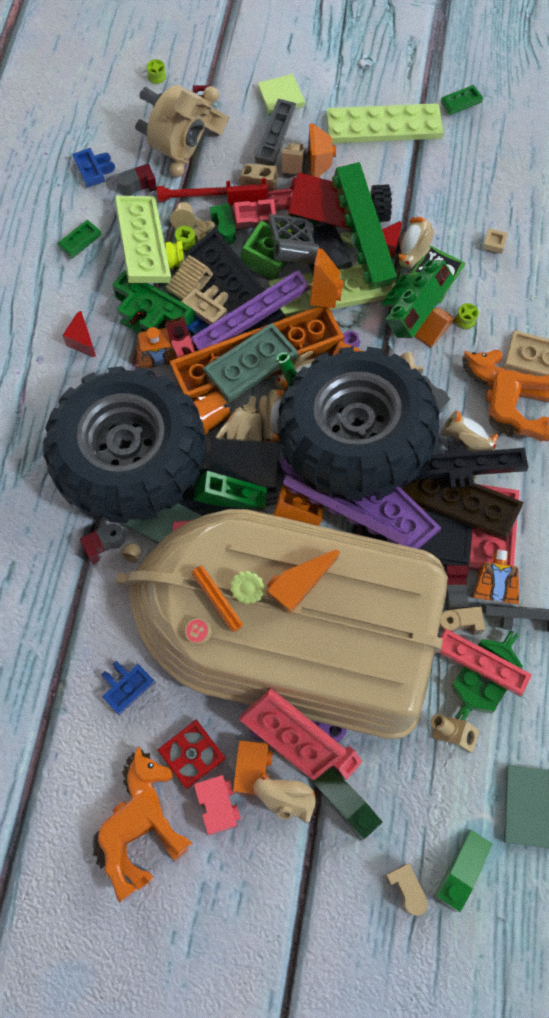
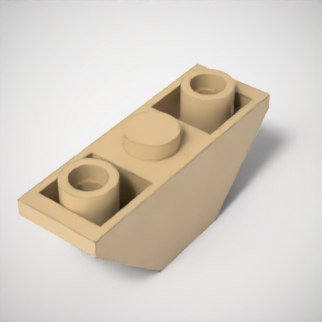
(293, 158)

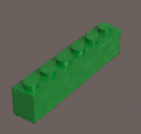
(364, 226)

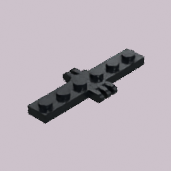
(462, 465)

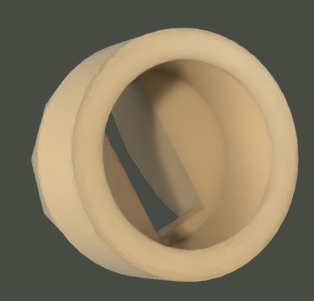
(131, 552)

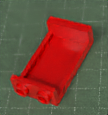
(315, 200)

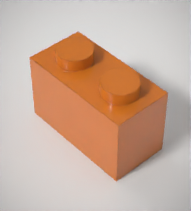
(250, 764)

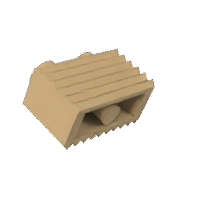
(189, 276)

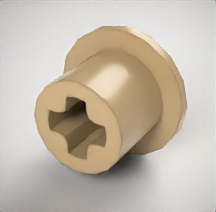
(183, 216)

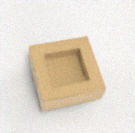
(495, 240)

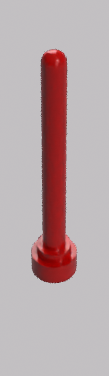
(164, 193)

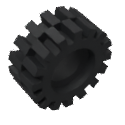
(382, 201)

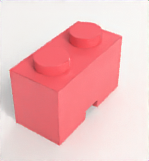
(250, 214)
(220, 812)

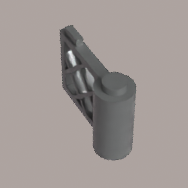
(292, 248)

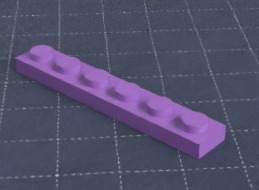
(252, 311)
(353, 513)

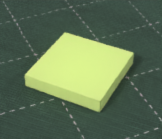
(282, 88)

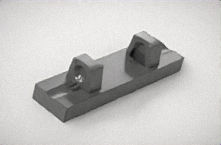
(275, 132)
(507, 614)

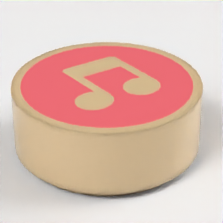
(198, 631)

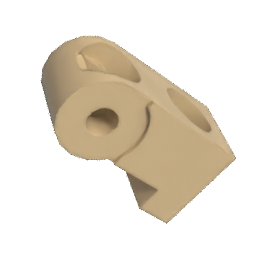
(254, 173)
(463, 620)
(413, 896)

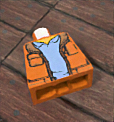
(154, 348)
(497, 580)

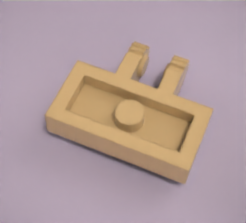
(204, 305)

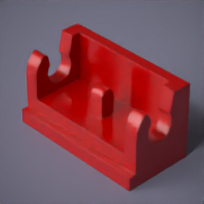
(246, 192)

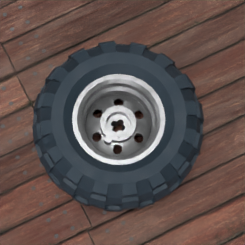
(103, 416)
(353, 449)

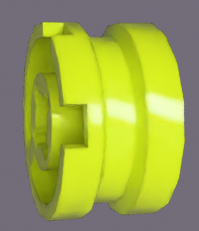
(174, 254)

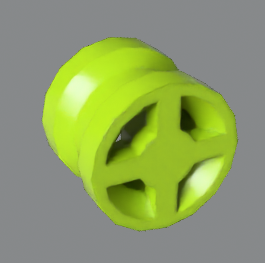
(156, 71)
(181, 233)
(469, 311)

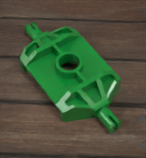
(476, 694)

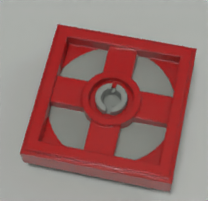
(191, 754)

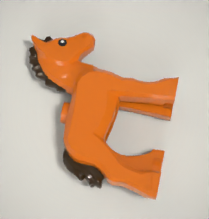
(504, 394)
(133, 821)

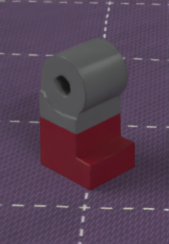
(136, 180)
(102, 540)
(457, 587)

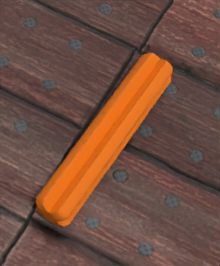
(217, 598)

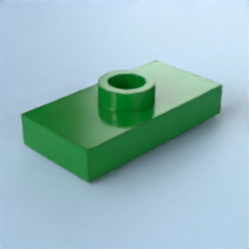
(461, 100)
(79, 239)

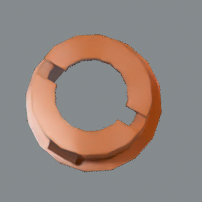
(212, 410)

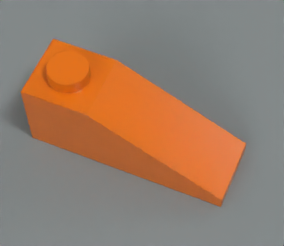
(298, 581)

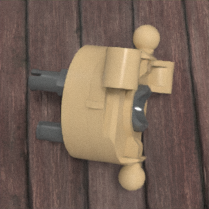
(179, 122)

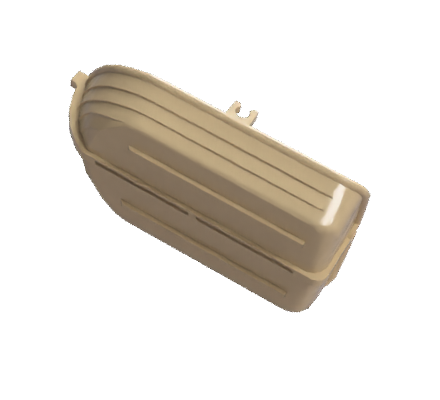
(346, 654)

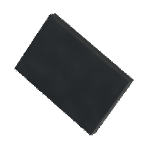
(330, 241)
(245, 460)

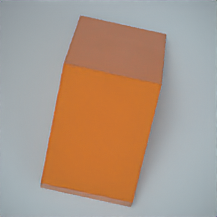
(434, 326)

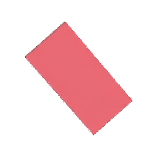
(483, 545)
(292, 734)

